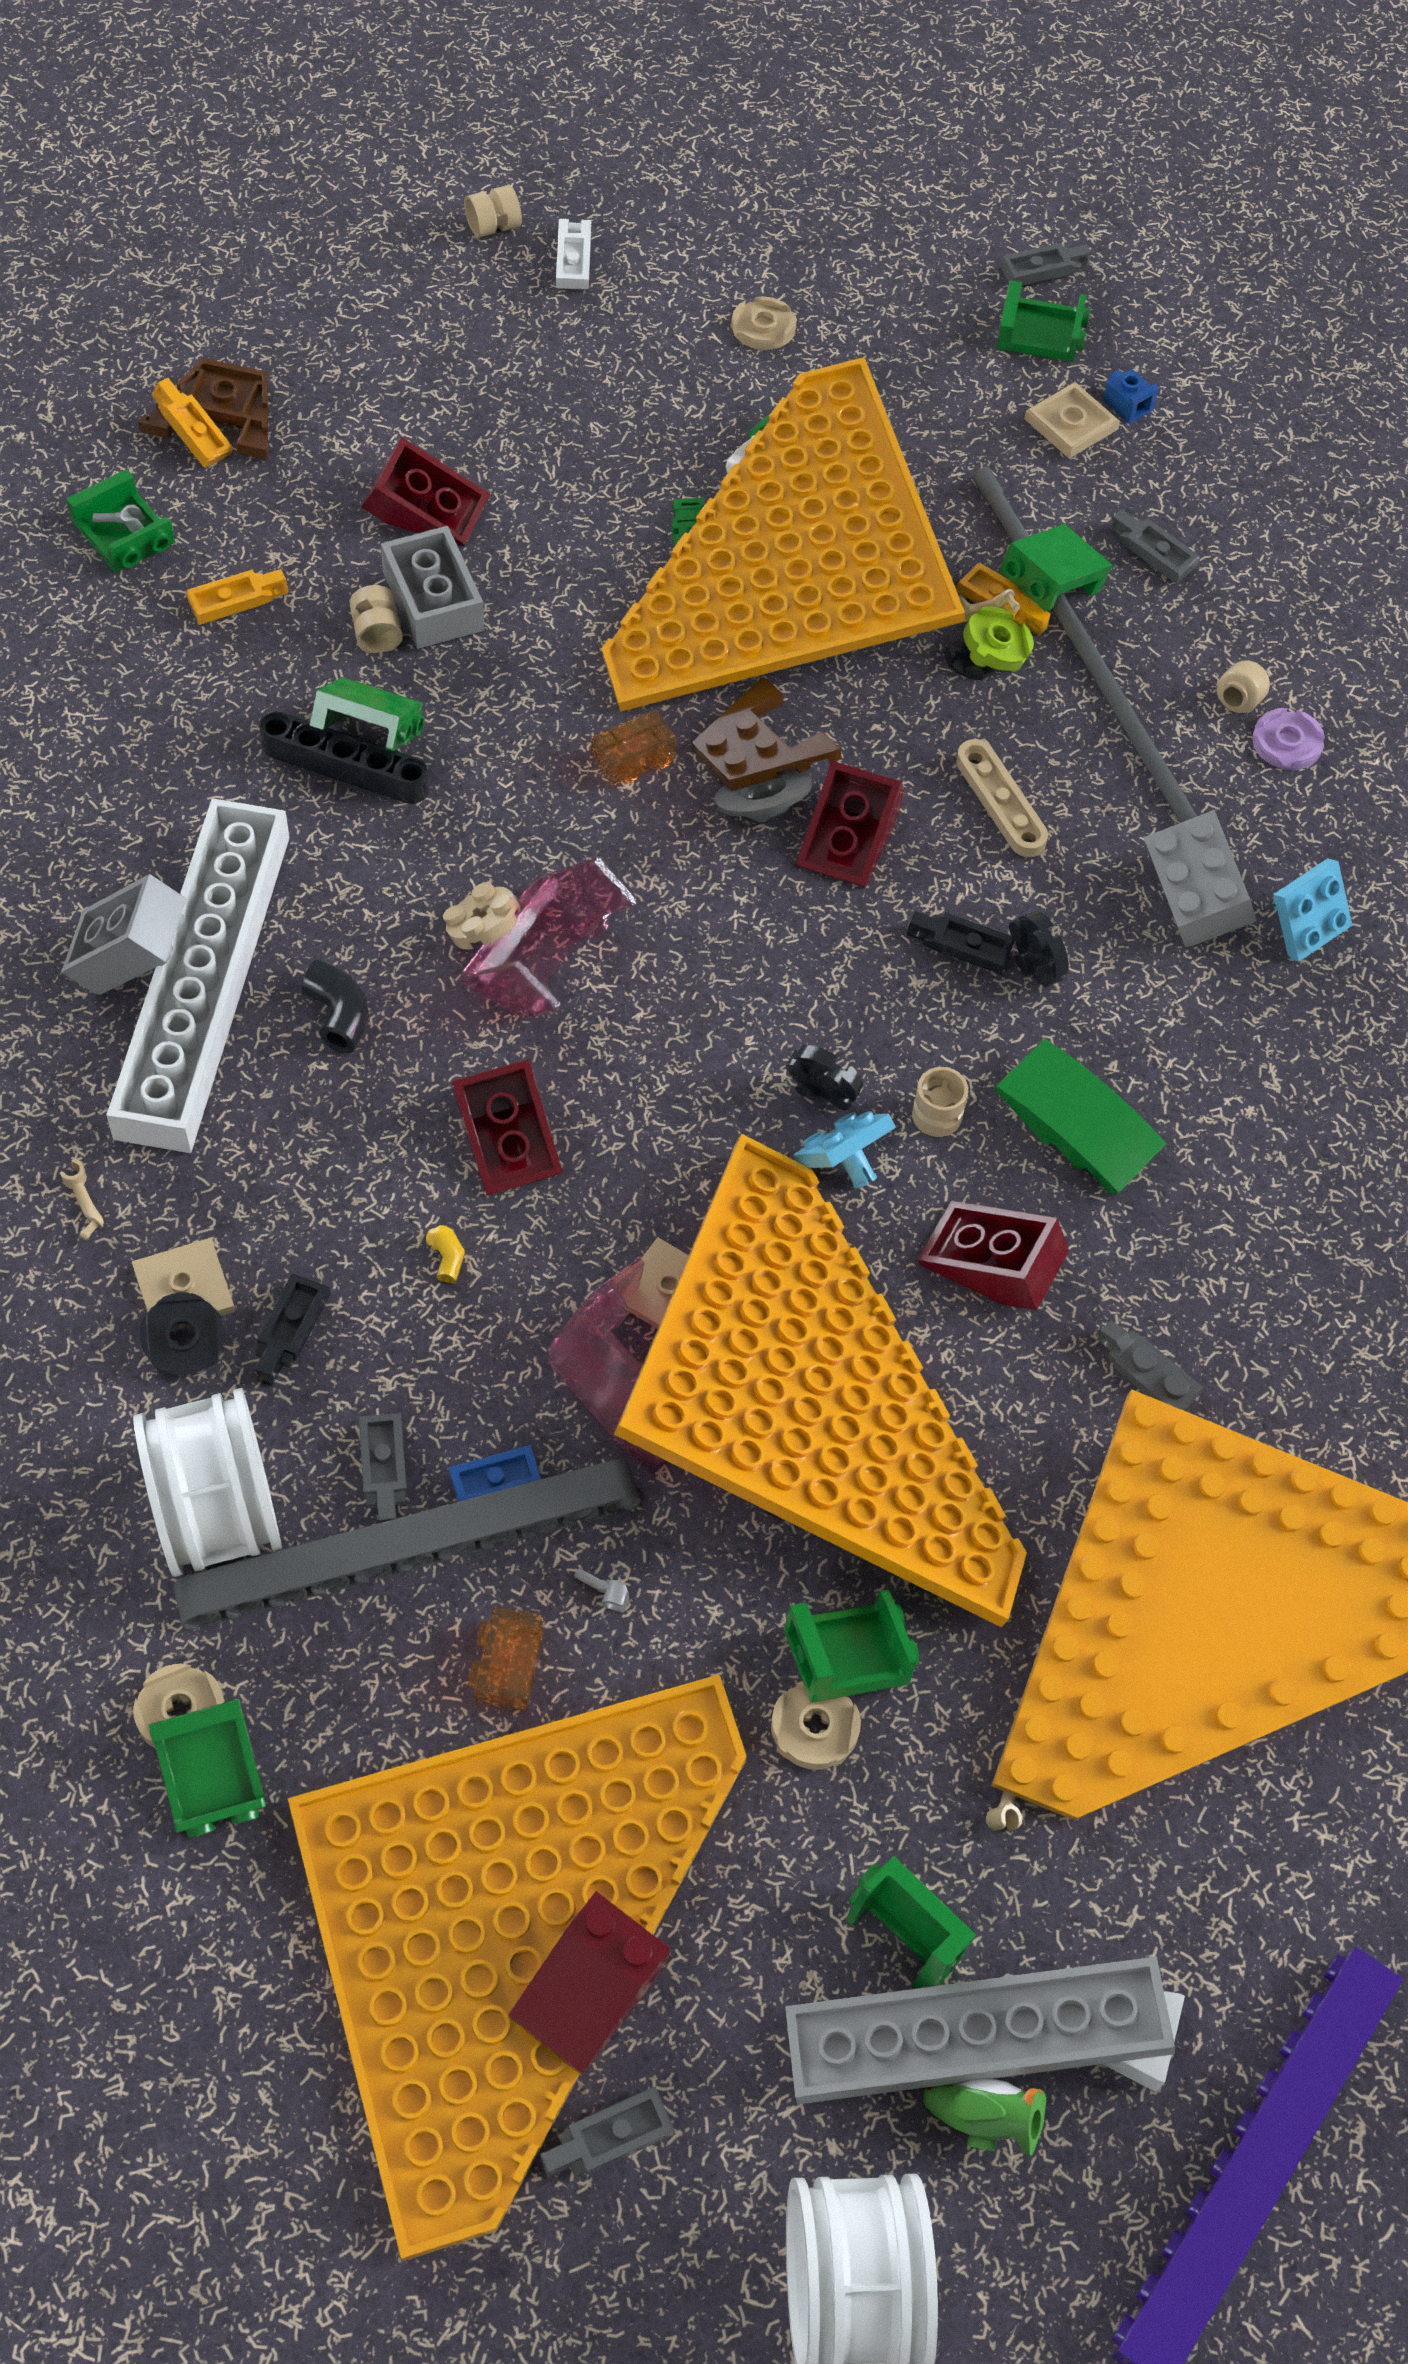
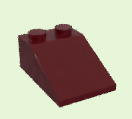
(424, 494)
(851, 824)
(506, 1127)
(997, 1252)
(590, 1983)

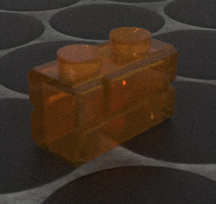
(634, 748)
(508, 1658)

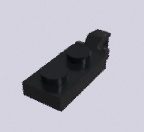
(963, 940)
(289, 1326)

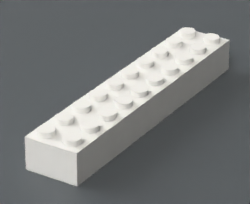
(199, 987)

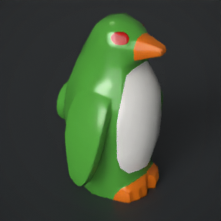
(989, 2112)

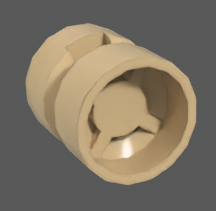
(493, 211)
(375, 619)
(940, 1101)

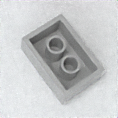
(432, 587)
(1200, 879)
(125, 935)

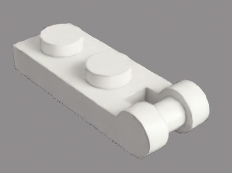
(573, 254)

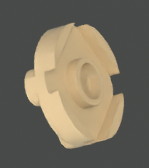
(482, 916)
(169, 1685)
(810, 1749)

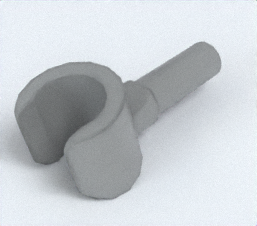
(129, 516)
(615, 1591)

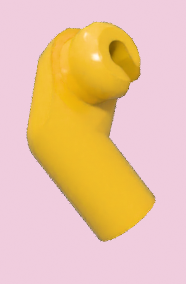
(452, 1252)

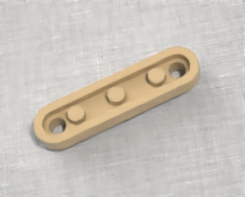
(1002, 798)

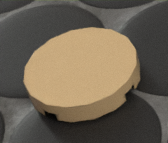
(762, 331)

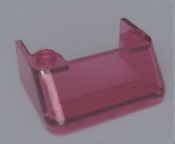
(550, 922)
(596, 1362)

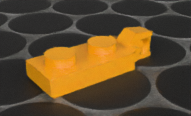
(191, 424)
(984, 584)
(235, 594)

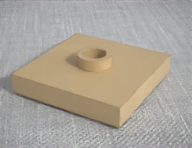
(1072, 420)
(184, 1269)
(658, 1282)

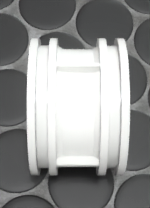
(206, 1482)
(861, 2271)

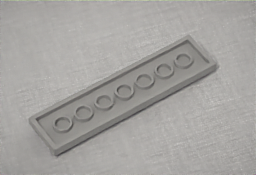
(978, 2030)

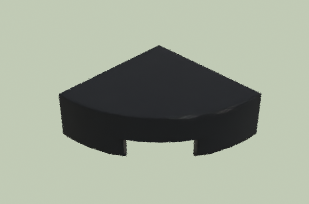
(961, 660)

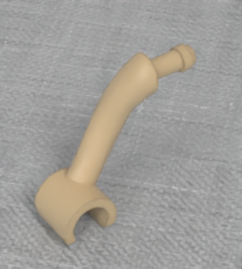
(998, 601)
(77, 1184)
(1006, 1810)

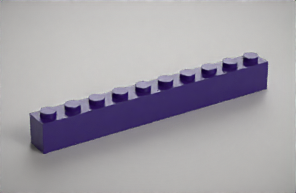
(1259, 2165)

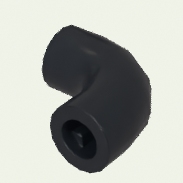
(345, 1001)

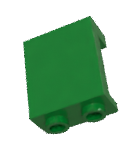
(1042, 326)
(112, 539)
(1054, 564)
(369, 704)
(851, 1649)
(208, 1767)
(914, 1917)

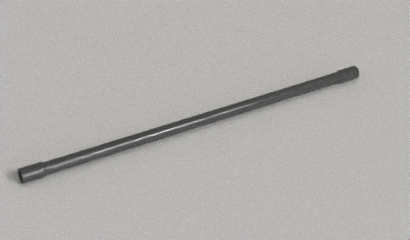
(994, 495)

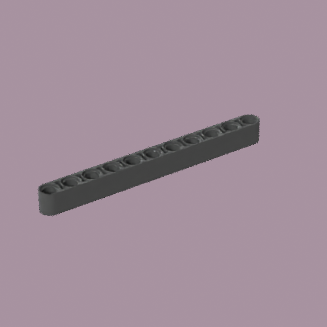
(404, 1542)

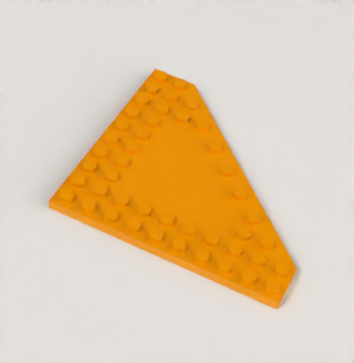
(795, 556)
(796, 1394)
(1203, 1610)
(449, 1895)

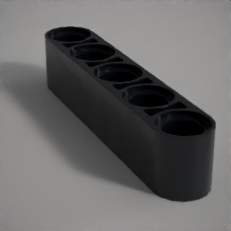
(344, 757)

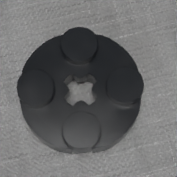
(1038, 950)
(820, 1075)
(164, 1319)

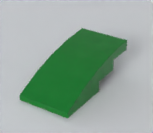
(1079, 1116)

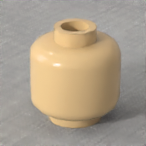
(1243, 686)

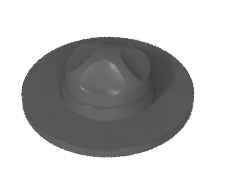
(766, 799)

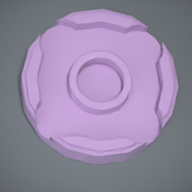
(1284, 748)

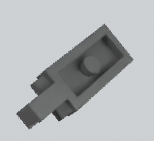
(1045, 263)
(1154, 546)
(1148, 1367)
(383, 1463)
(610, 2135)

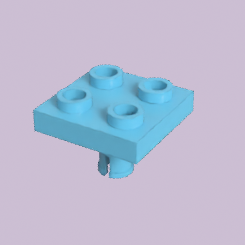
(1313, 909)
(846, 1145)

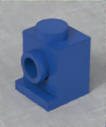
(1130, 395)

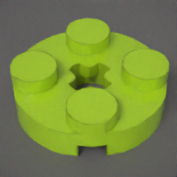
(1013, 641)

